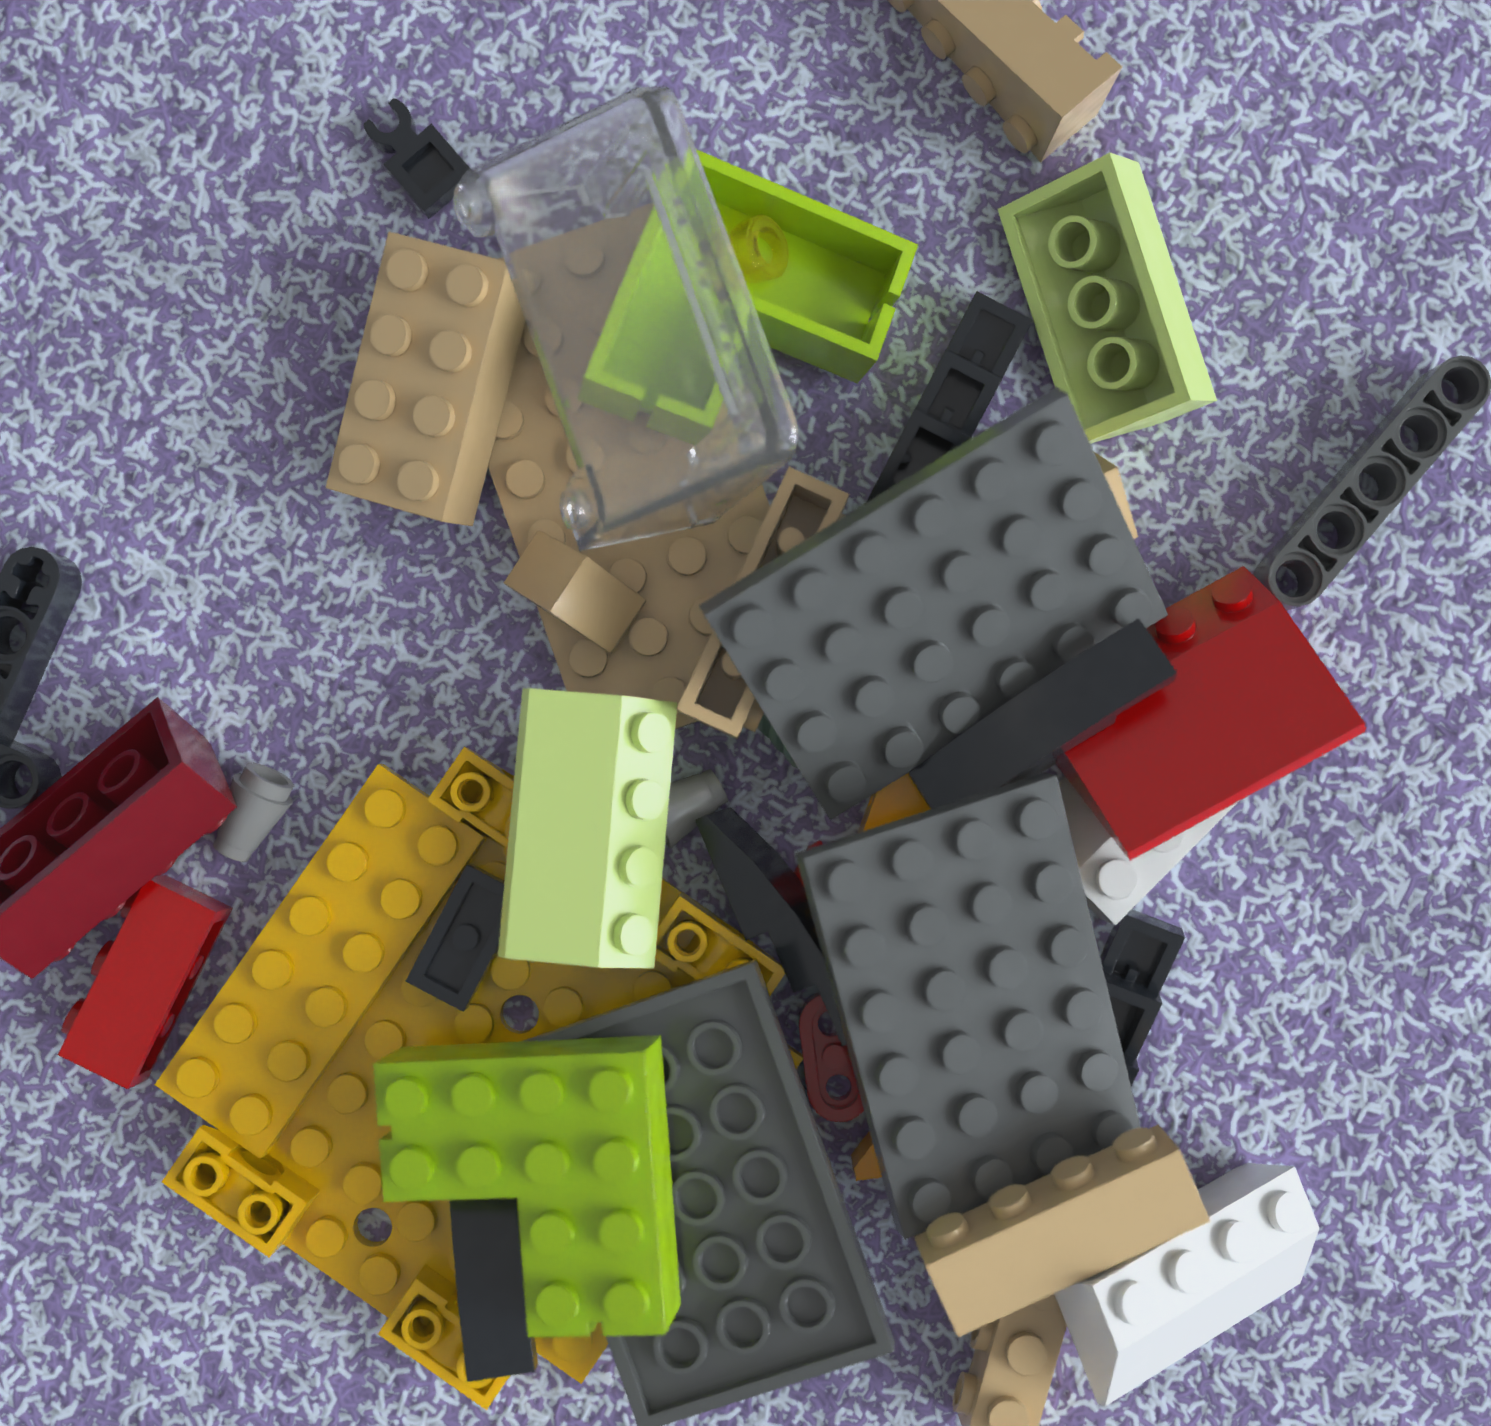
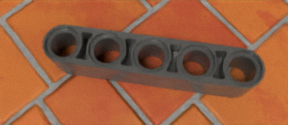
(1392, 467)

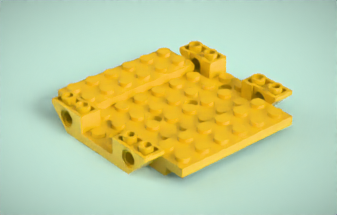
(325, 996)

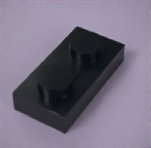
(462, 940)

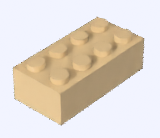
(429, 381)

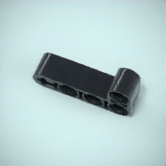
(25, 668)

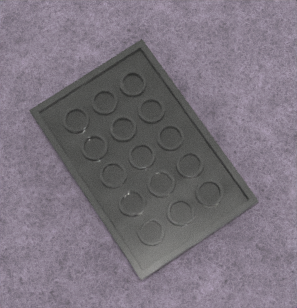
(936, 602)
(970, 997)
(760, 1224)

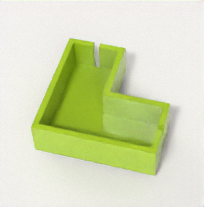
(834, 274)
(570, 1136)

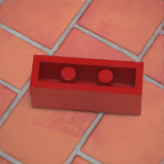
(143, 981)

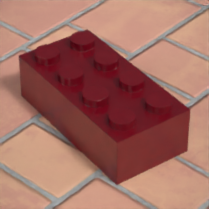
(105, 834)

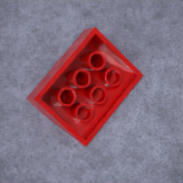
(1236, 718)

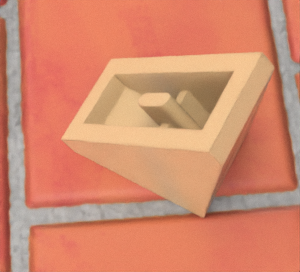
(575, 590)

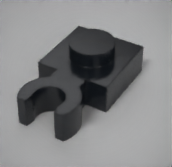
(422, 162)

